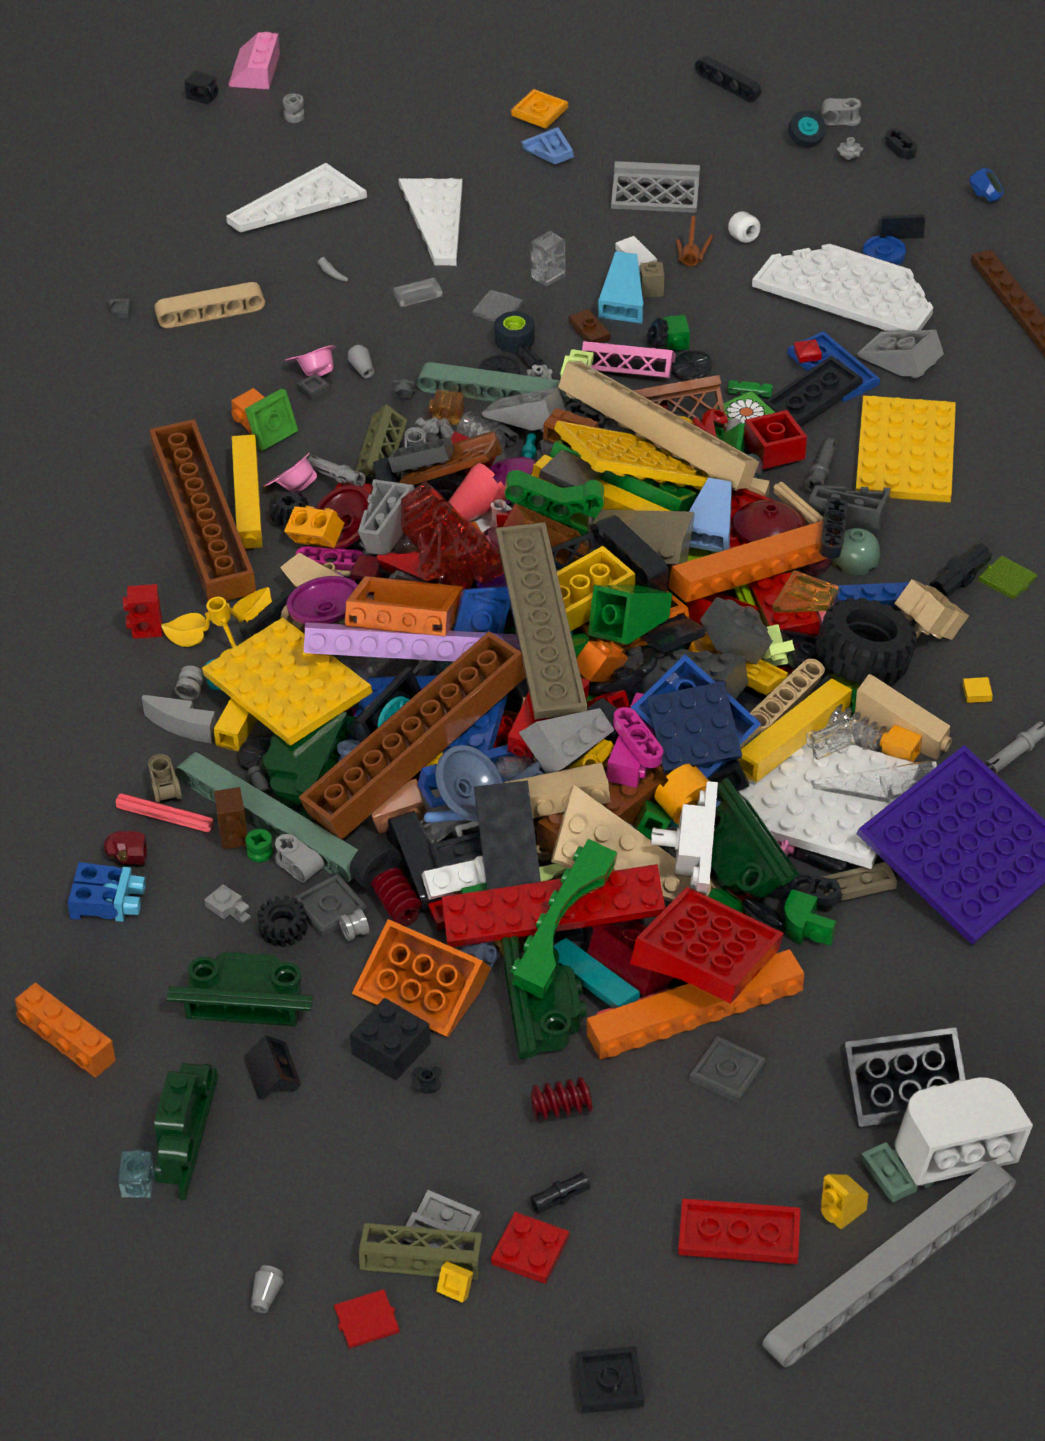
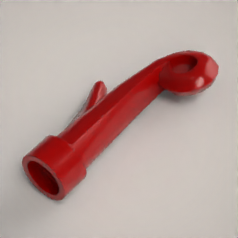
(709, 418)

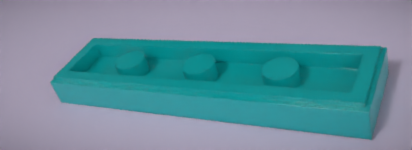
(596, 976)

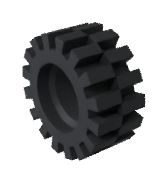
(282, 909)

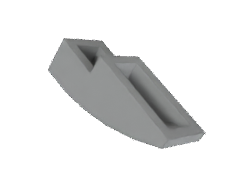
(180, 717)

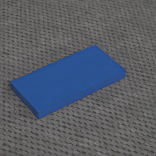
(831, 348)

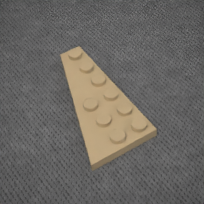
(588, 819)

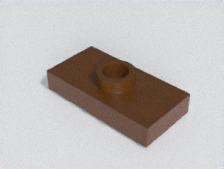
(589, 327)

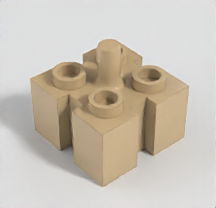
(930, 610)

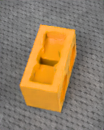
(314, 526)

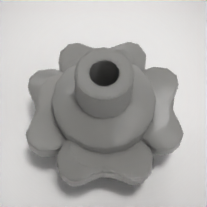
(850, 149)
(540, 371)
(429, 426)

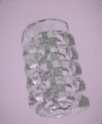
(473, 425)
(864, 736)

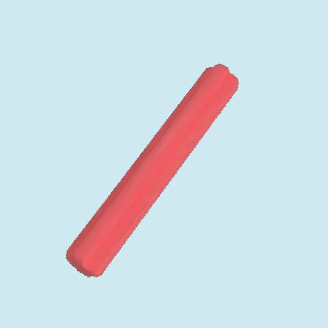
(164, 812)

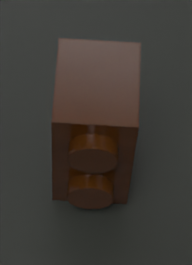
(231, 817)

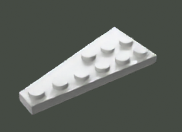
(307, 194)
(436, 211)

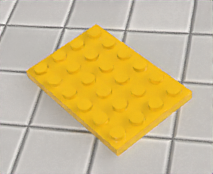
(907, 447)
(629, 455)
(283, 684)

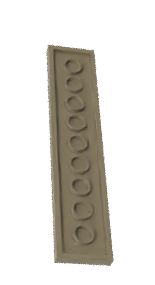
(540, 621)

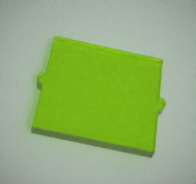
(1007, 577)

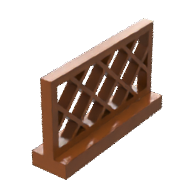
(686, 389)
(465, 455)

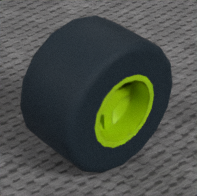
(514, 329)

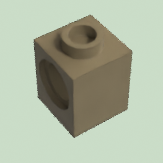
(652, 279)

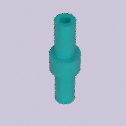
(529, 448)

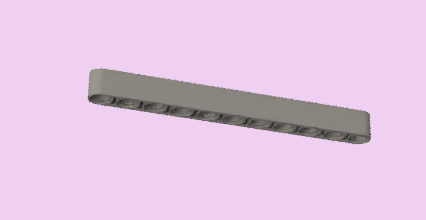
(888, 1264)

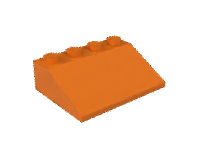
(422, 977)

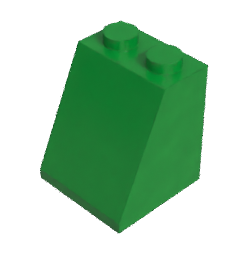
(626, 611)

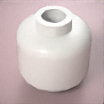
(744, 227)

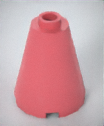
(477, 493)

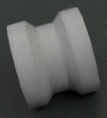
(354, 924)

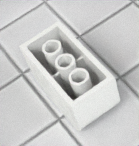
(961, 1129)

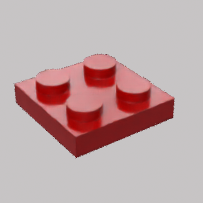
(530, 1247)

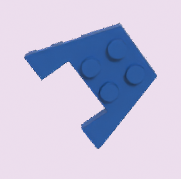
(482, 610)

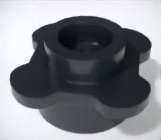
(427, 1085)

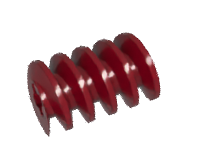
(397, 896)
(560, 1098)

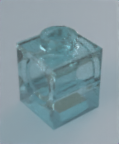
(138, 1183)

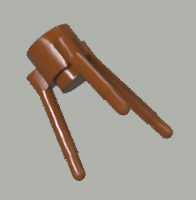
(690, 254)

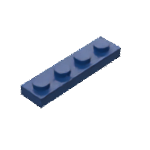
(884, 592)

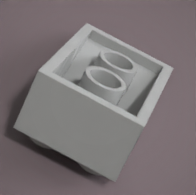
(904, 351)
(526, 409)

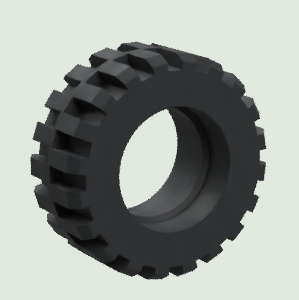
(865, 640)

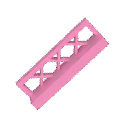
(630, 353)

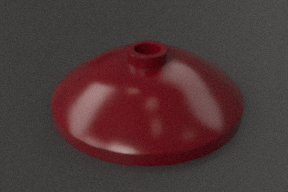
(350, 504)
(765, 519)

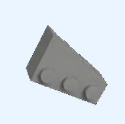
(382, 520)
(565, 738)

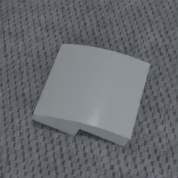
(442, 1214)

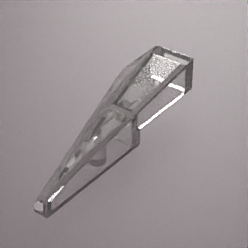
(876, 784)

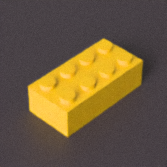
(579, 580)

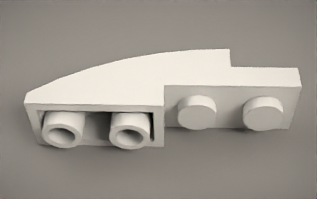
(452, 878)

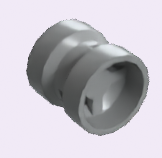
(293, 108)
(189, 683)

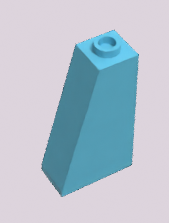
(622, 291)

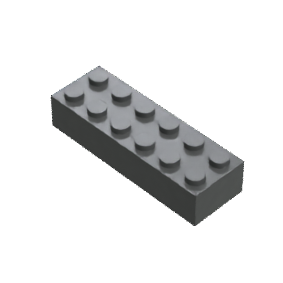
(719, 667)

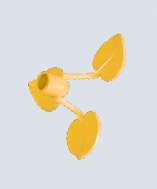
(189, 628)

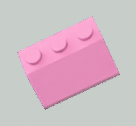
(256, 62)

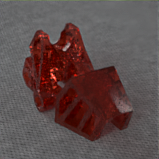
(447, 542)

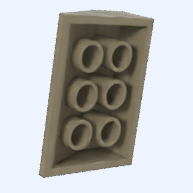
(663, 531)

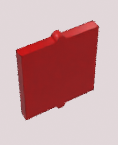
(366, 1318)

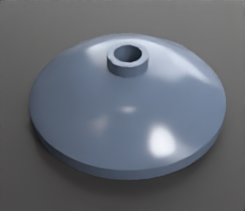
(458, 773)

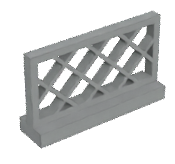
(656, 175)

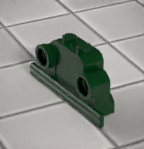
(302, 764)
(745, 849)
(242, 990)
(544, 1022)
(182, 1122)

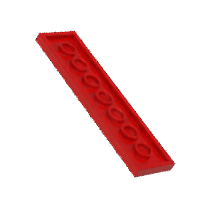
(516, 909)

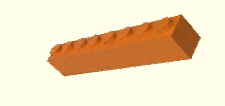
(746, 563)
(688, 1008)

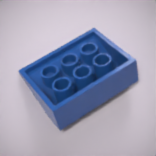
(686, 675)

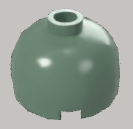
(859, 552)

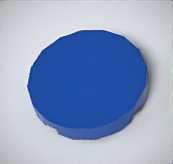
(885, 249)

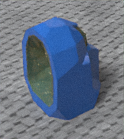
(986, 185)

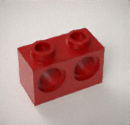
(144, 611)

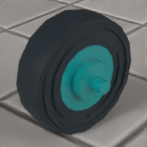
(807, 128)

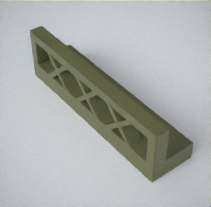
(377, 439)
(419, 1256)

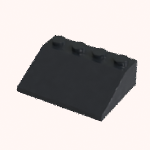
(891, 1069)

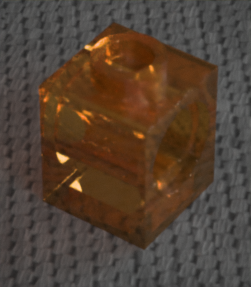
(448, 406)

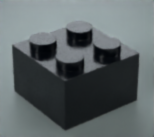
(390, 1039)

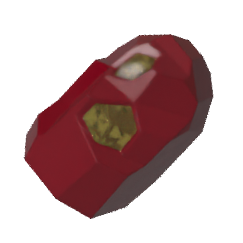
(127, 847)

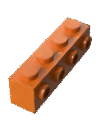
(65, 1030)

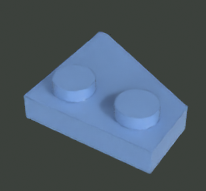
(549, 146)

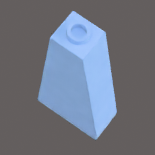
(712, 516)

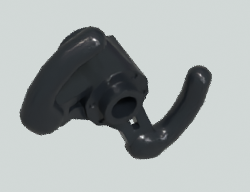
(626, 679)

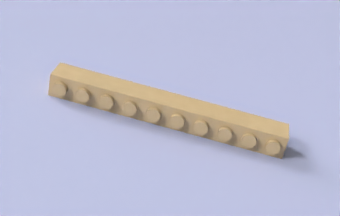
(658, 425)

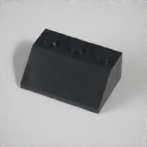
(366, 722)

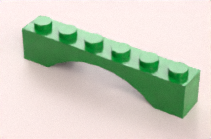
(589, 872)

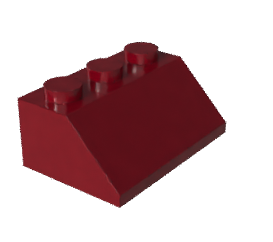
(613, 948)

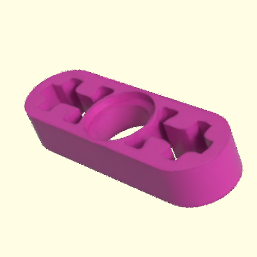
(347, 555)
(638, 747)

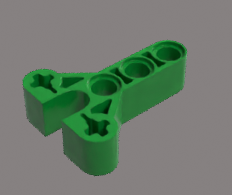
(558, 503)

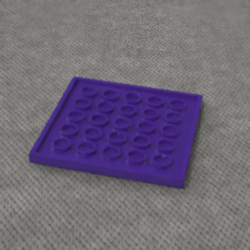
(963, 843)

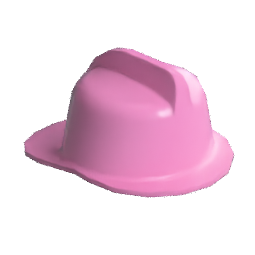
(316, 362)
(297, 477)

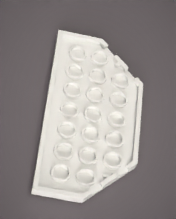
(848, 286)

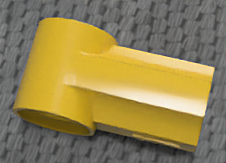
(597, 754)

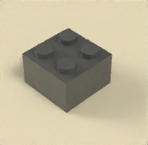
(736, 629)

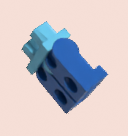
(105, 892)

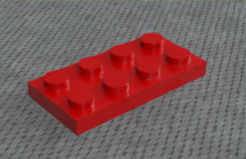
(739, 1231)

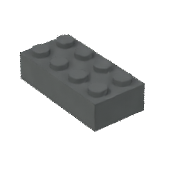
(421, 455)

